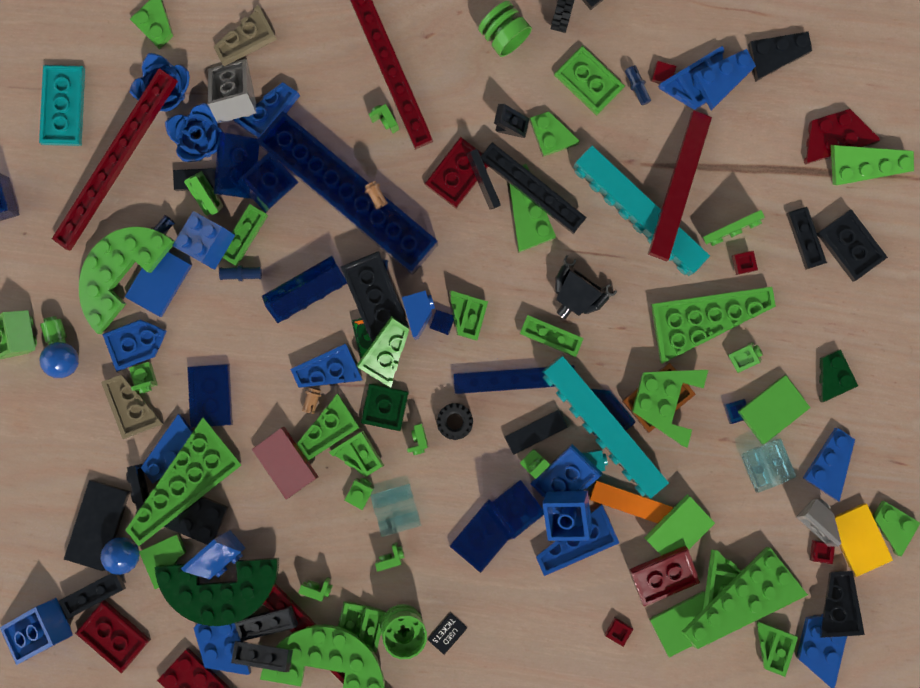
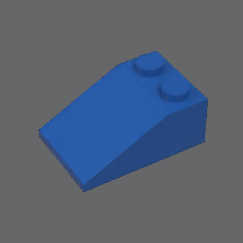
(215, 556)
(36, 631)

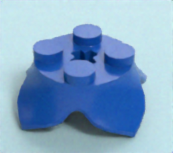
(149, 68)
(183, 131)

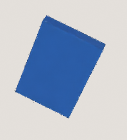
(157, 289)
(567, 473)

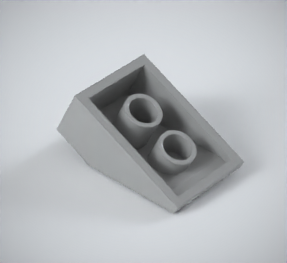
(231, 91)

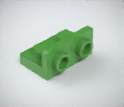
(203, 194)

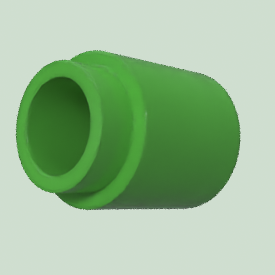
(53, 330)

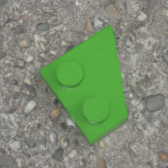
(154, 22)
(467, 314)
(359, 454)
(895, 526)
(776, 648)

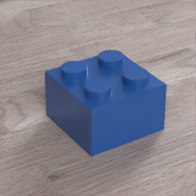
(203, 240)
(567, 516)

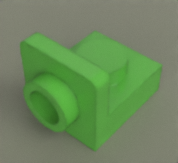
(388, 120)
(746, 357)
(143, 377)
(418, 436)
(534, 463)
(359, 493)
(387, 561)
(312, 589)

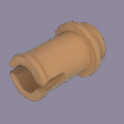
(375, 194)
(311, 400)

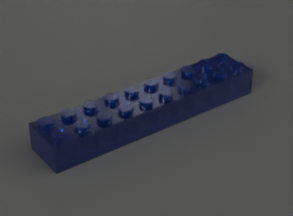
(346, 193)

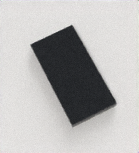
(373, 293)
(96, 523)

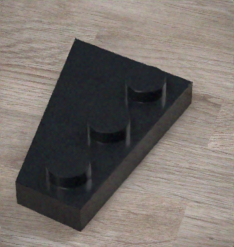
(777, 52)
(841, 607)

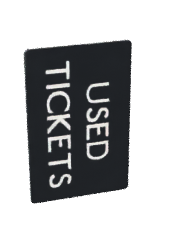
(447, 633)

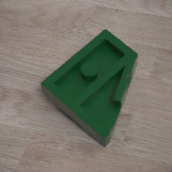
(835, 376)

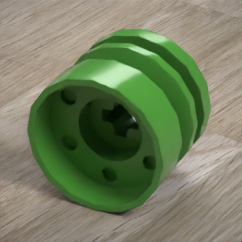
(504, 28)
(406, 642)

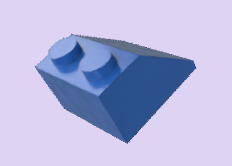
(418, 311)

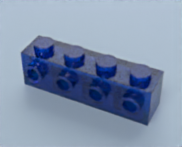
(304, 289)

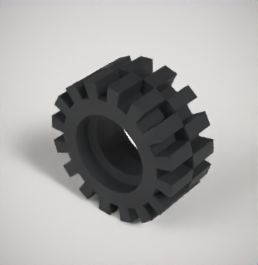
(562, 15)
(450, 433)

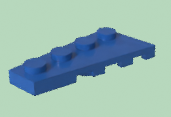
(564, 553)

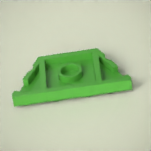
(720, 574)

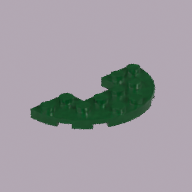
(220, 601)

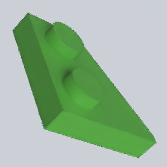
(551, 134)

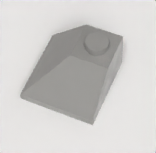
(821, 522)

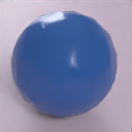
(59, 360)
(120, 555)

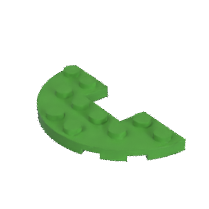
(108, 265)
(329, 649)

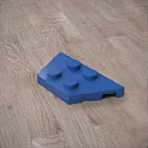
(683, 86)
(217, 647)
(820, 654)

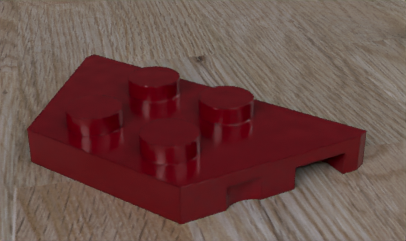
(837, 129)

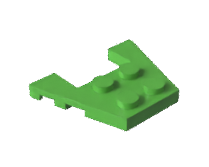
(659, 396)

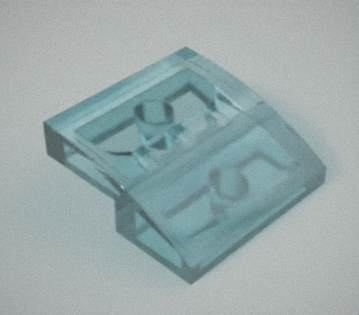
(768, 465)
(395, 510)

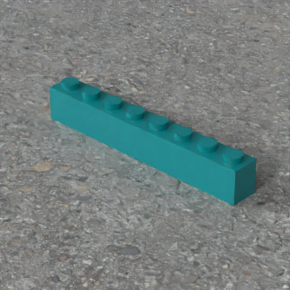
(636, 207)
(605, 427)

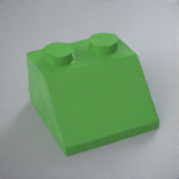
(16, 334)

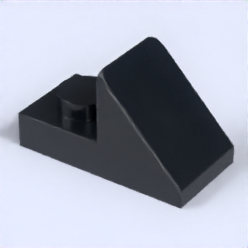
(510, 121)

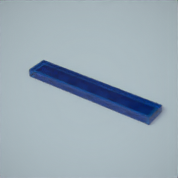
(500, 380)

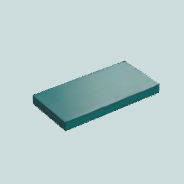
(62, 105)

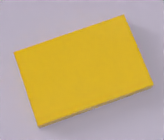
(861, 540)

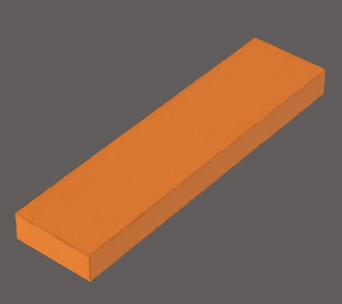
(629, 502)

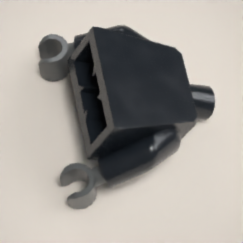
(578, 292)

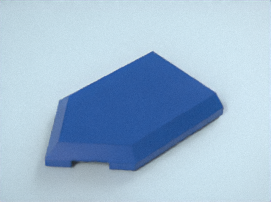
(133, 343)

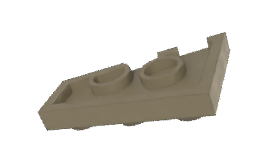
(246, 38)
(129, 408)

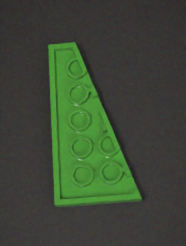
(693, 321)
(193, 473)
(753, 594)

